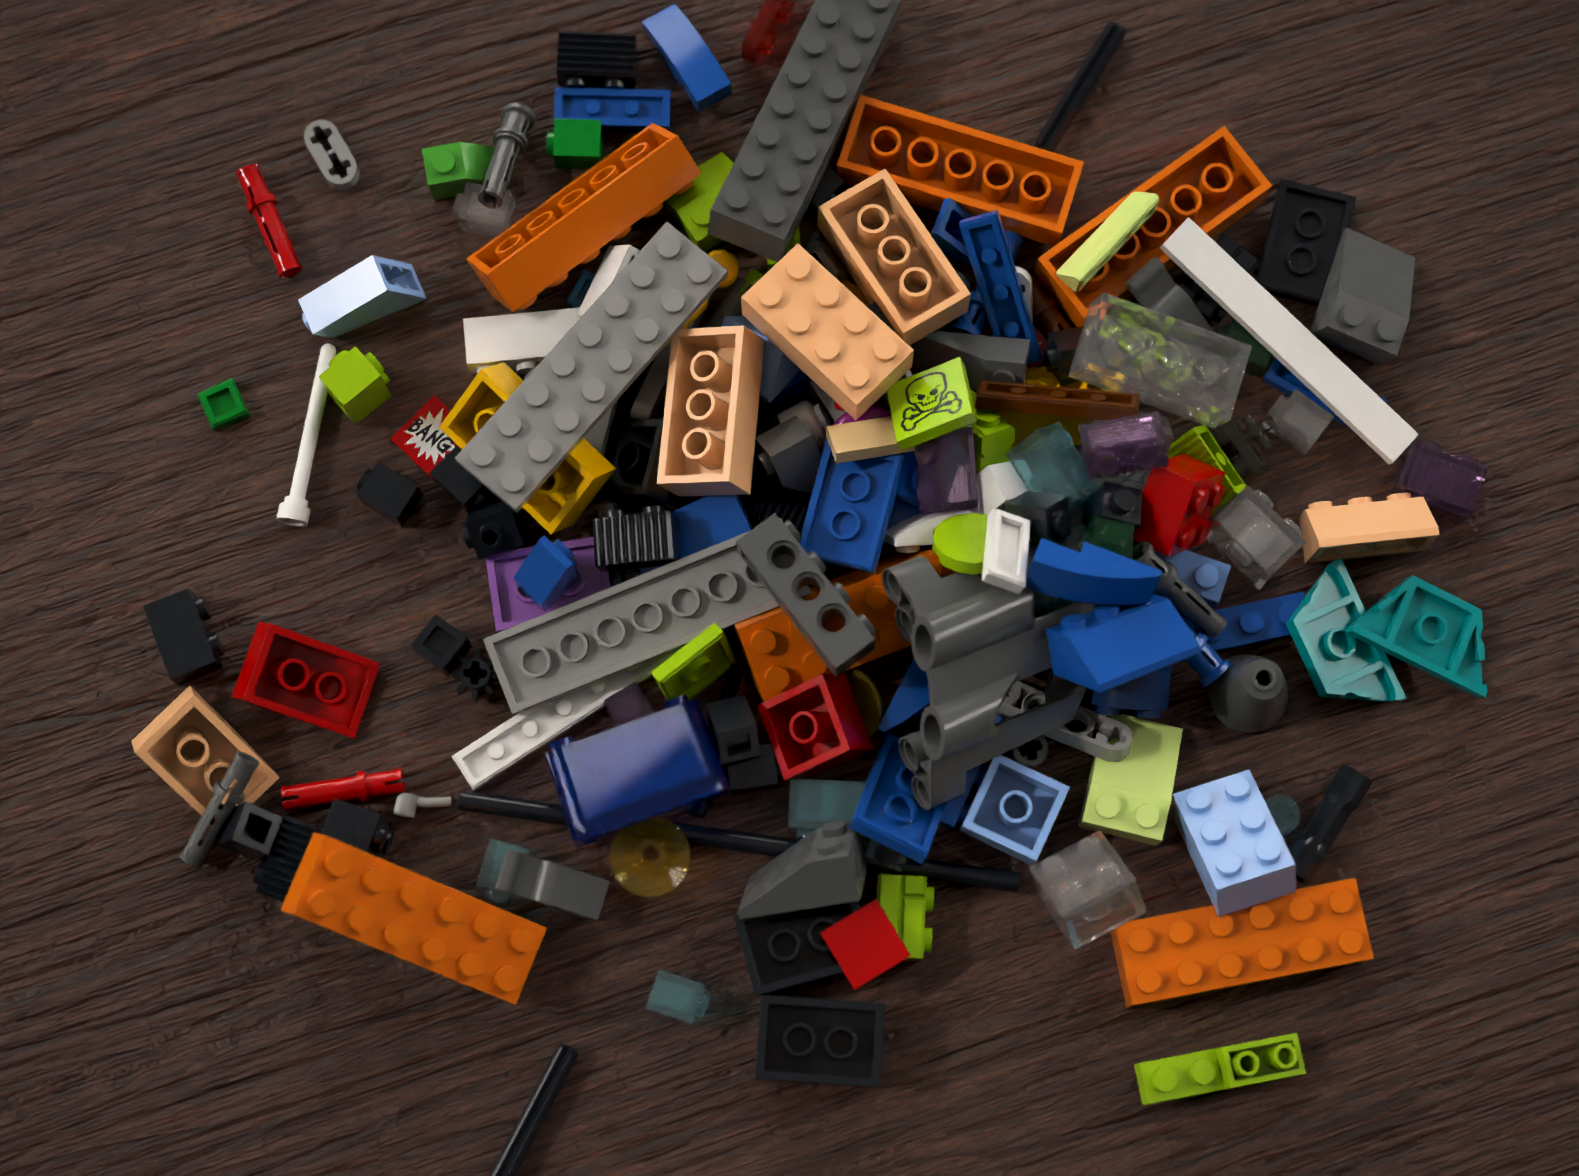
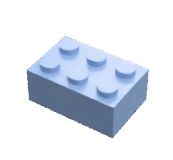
(1234, 843)

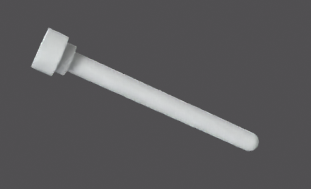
(294, 508)

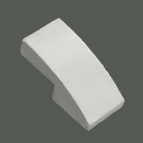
(917, 530)

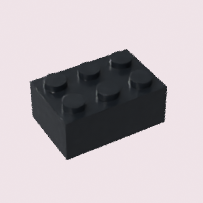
(788, 947)
(820, 1041)

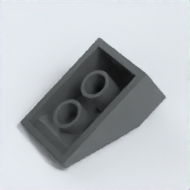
(1366, 298)
(813, 873)

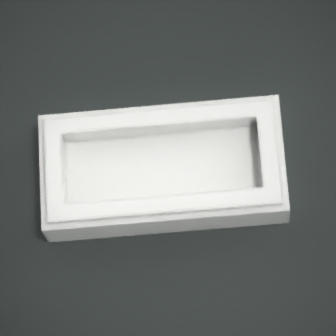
(1006, 551)

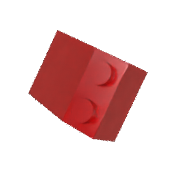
(306, 679)

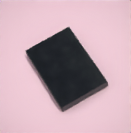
(1302, 240)

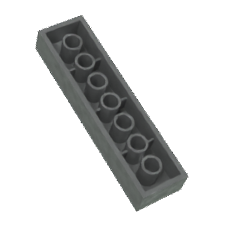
(801, 124)

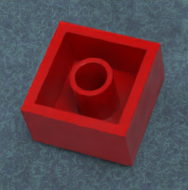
(1179, 504)
(815, 726)

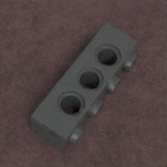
(836, 649)

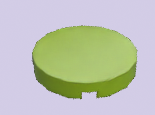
(961, 542)

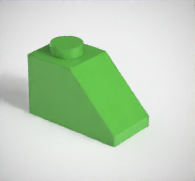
(453, 165)

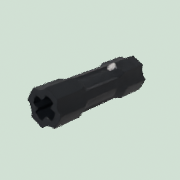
(1323, 827)

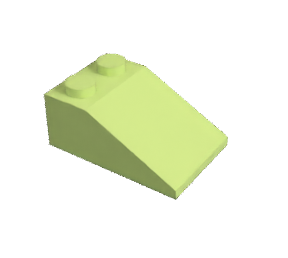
(1135, 793)

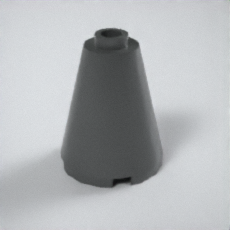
(1249, 694)

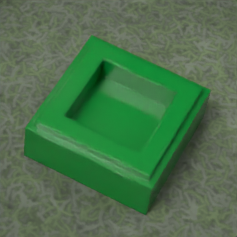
(223, 404)

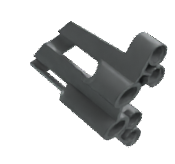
(974, 650)

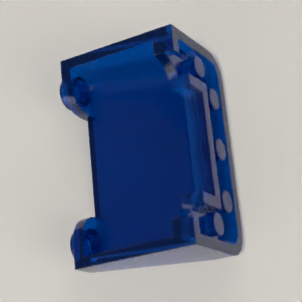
(635, 770)

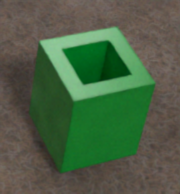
(575, 143)

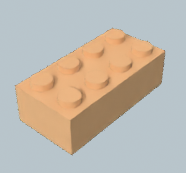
(893, 257)
(827, 331)
(711, 411)

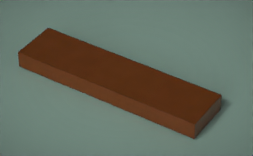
(1056, 400)

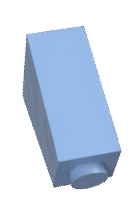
(361, 296)

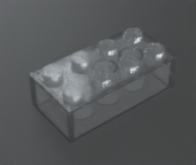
(1160, 360)

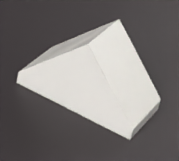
(996, 486)

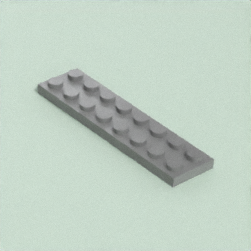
(591, 367)
(628, 624)

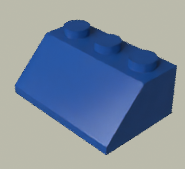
(1119, 643)

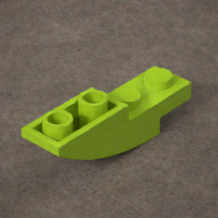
(1219, 1068)

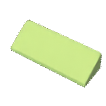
(1107, 239)

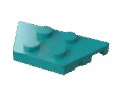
(1428, 632)
(1335, 660)

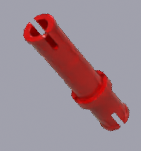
(262, 206)
(361, 787)

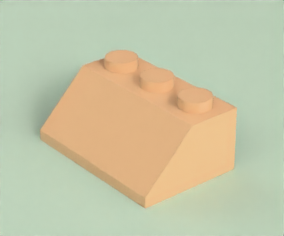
(1366, 528)

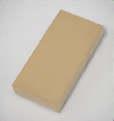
(863, 440)

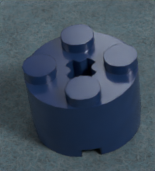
(1144, 695)

